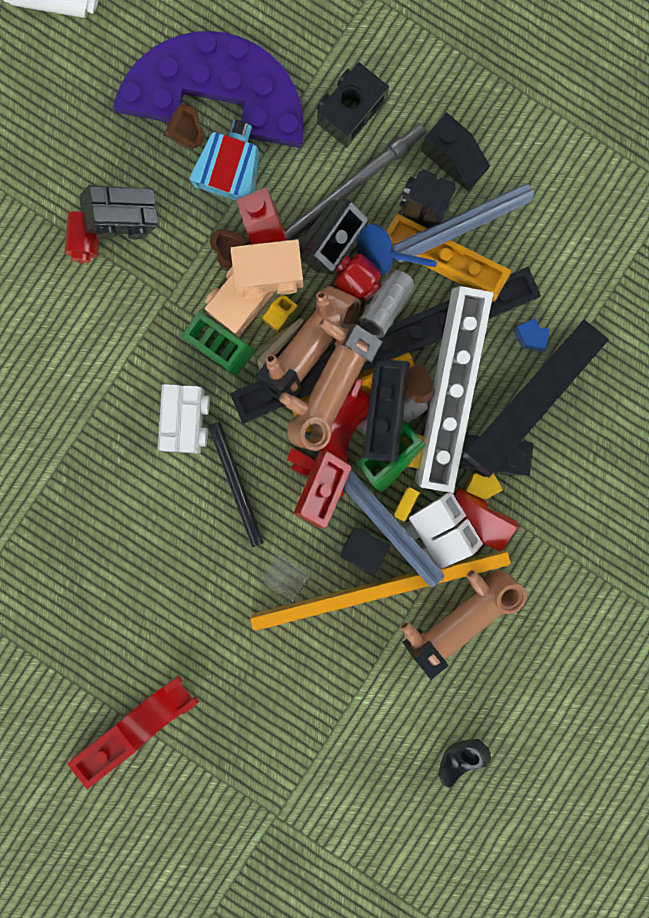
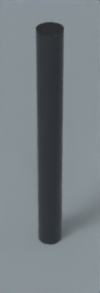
(236, 484)

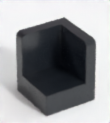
(364, 550)

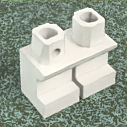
(436, 518)

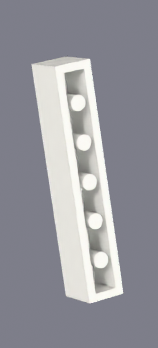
(453, 388)

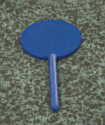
(378, 248)

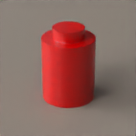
(79, 244)

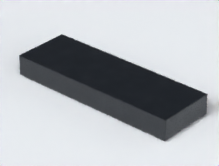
(386, 410)

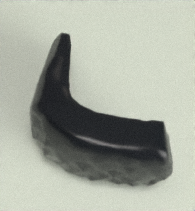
(462, 758)

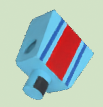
(228, 163)

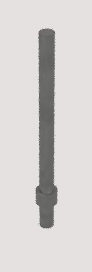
(395, 150)

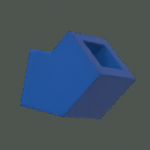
(532, 336)

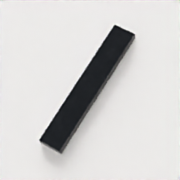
(535, 398)

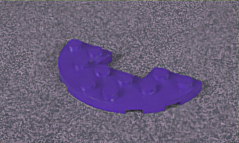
(218, 69)

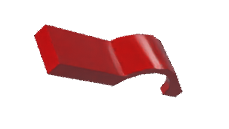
(331, 465)
(131, 732)

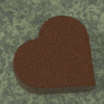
(184, 127)
(221, 243)
(419, 384)

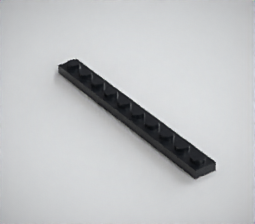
(399, 339)

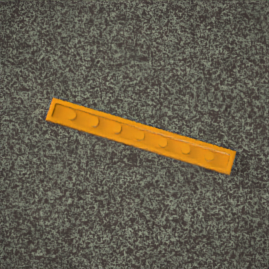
(373, 591)

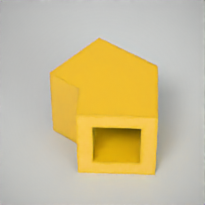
(279, 313)
(483, 486)

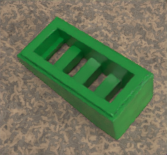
(235, 354)
(394, 469)

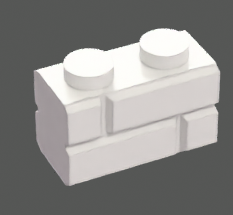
(183, 419)

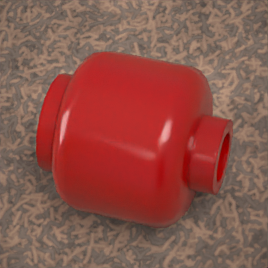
(358, 277)

